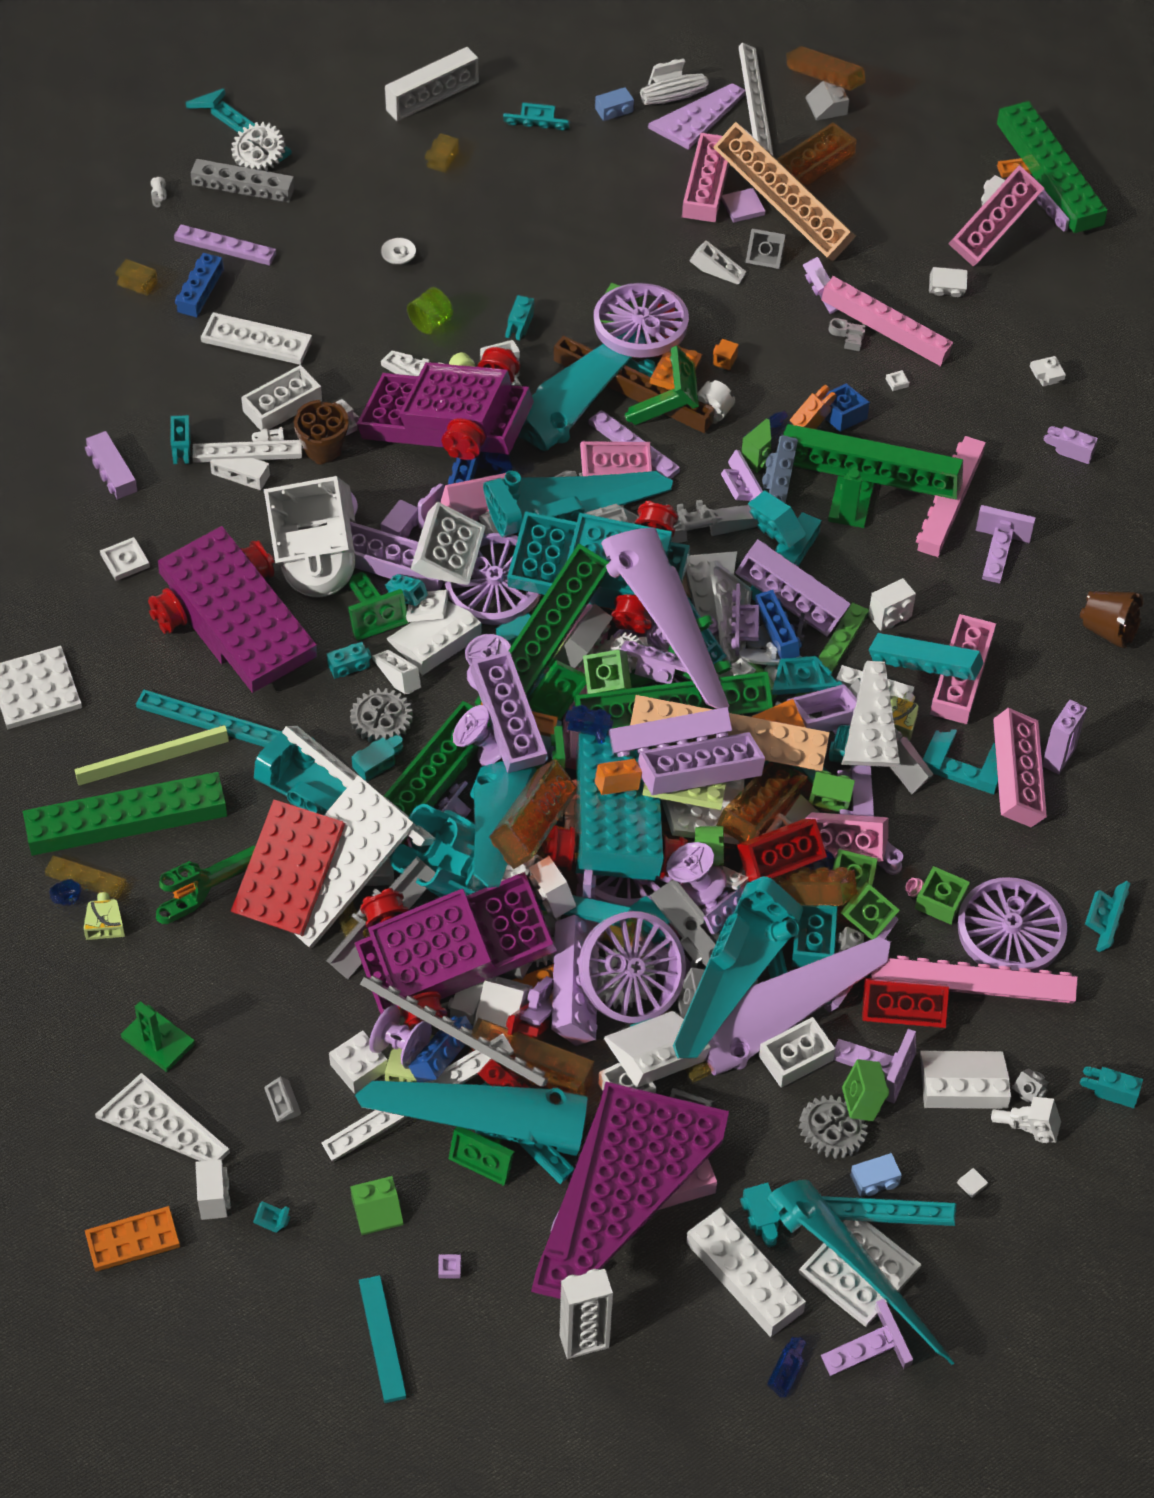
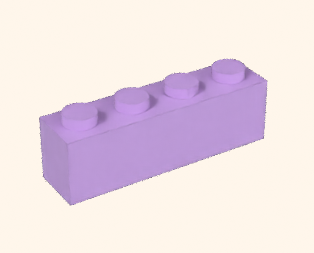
(111, 465)

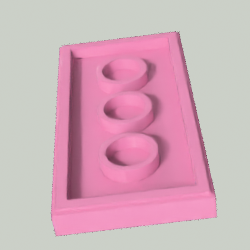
(615, 457)

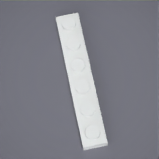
(258, 450)

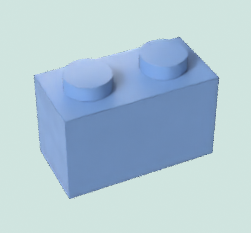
(614, 104)

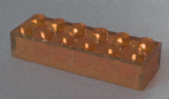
(819, 154)
(761, 801)
(563, 1068)

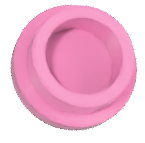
(914, 886)

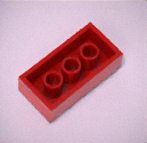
(782, 850)
(905, 1002)

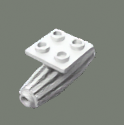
(669, 84)

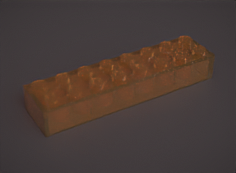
(533, 814)

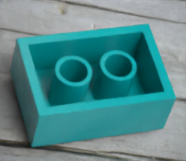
(776, 519)
(815, 935)

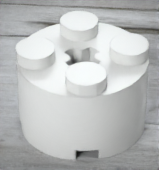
(717, 396)

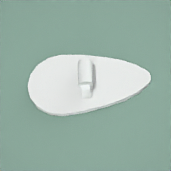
(761, 656)

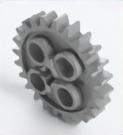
(373, 708)
(832, 1127)

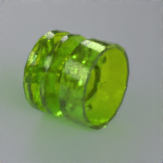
(430, 310)

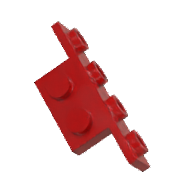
(515, 1024)
(497, 1076)

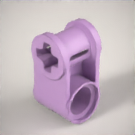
(891, 860)

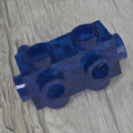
(589, 722)

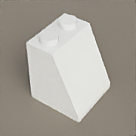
(500, 999)

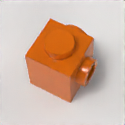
(725, 350)

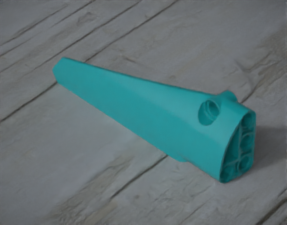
(569, 393)
(565, 496)
(298, 777)
(493, 796)
(746, 945)
(491, 1111)
(803, 1205)

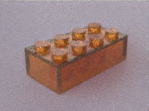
(819, 885)

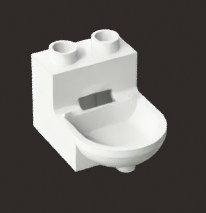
(313, 534)

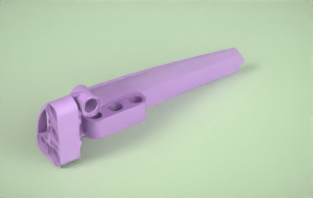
(646, 569)
(787, 1000)

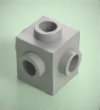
(847, 939)
(1030, 1085)

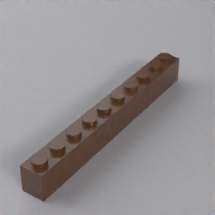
(636, 386)

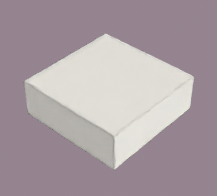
(897, 380)
(972, 1183)

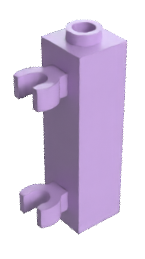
(862, 791)

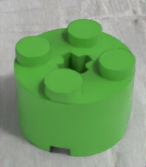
(714, 838)

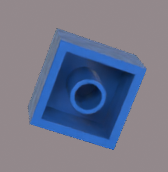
(847, 408)

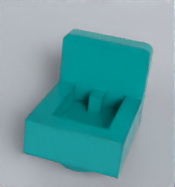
(271, 1217)

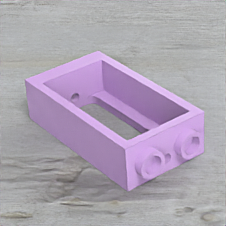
(826, 699)
(1064, 736)

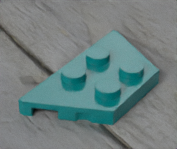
(802, 676)

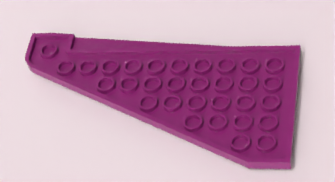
(628, 1168)

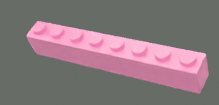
(887, 321)
(945, 509)

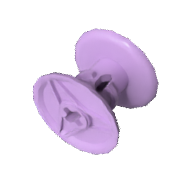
(482, 647)
(474, 728)
(694, 869)
(388, 1031)

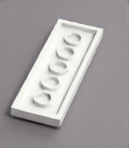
(256, 338)

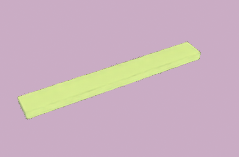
(151, 755)

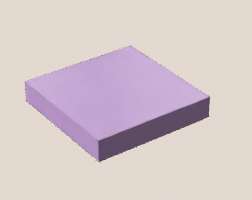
(743, 205)

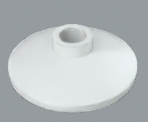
(398, 251)

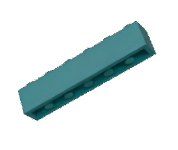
(797, 552)
(926, 656)

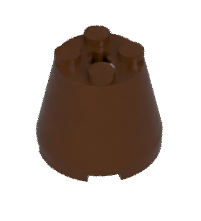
(321, 429)
(1113, 615)

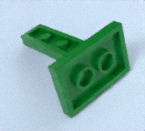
(376, 611)
(557, 689)
(157, 1037)
(481, 1154)

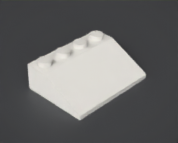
(448, 545)
(436, 640)
(648, 1049)
(965, 1079)

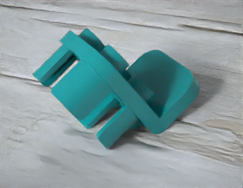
(449, 855)

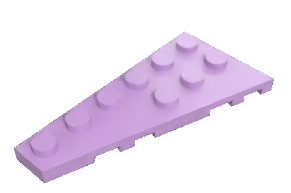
(697, 117)

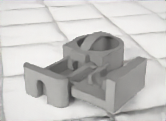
(853, 331)

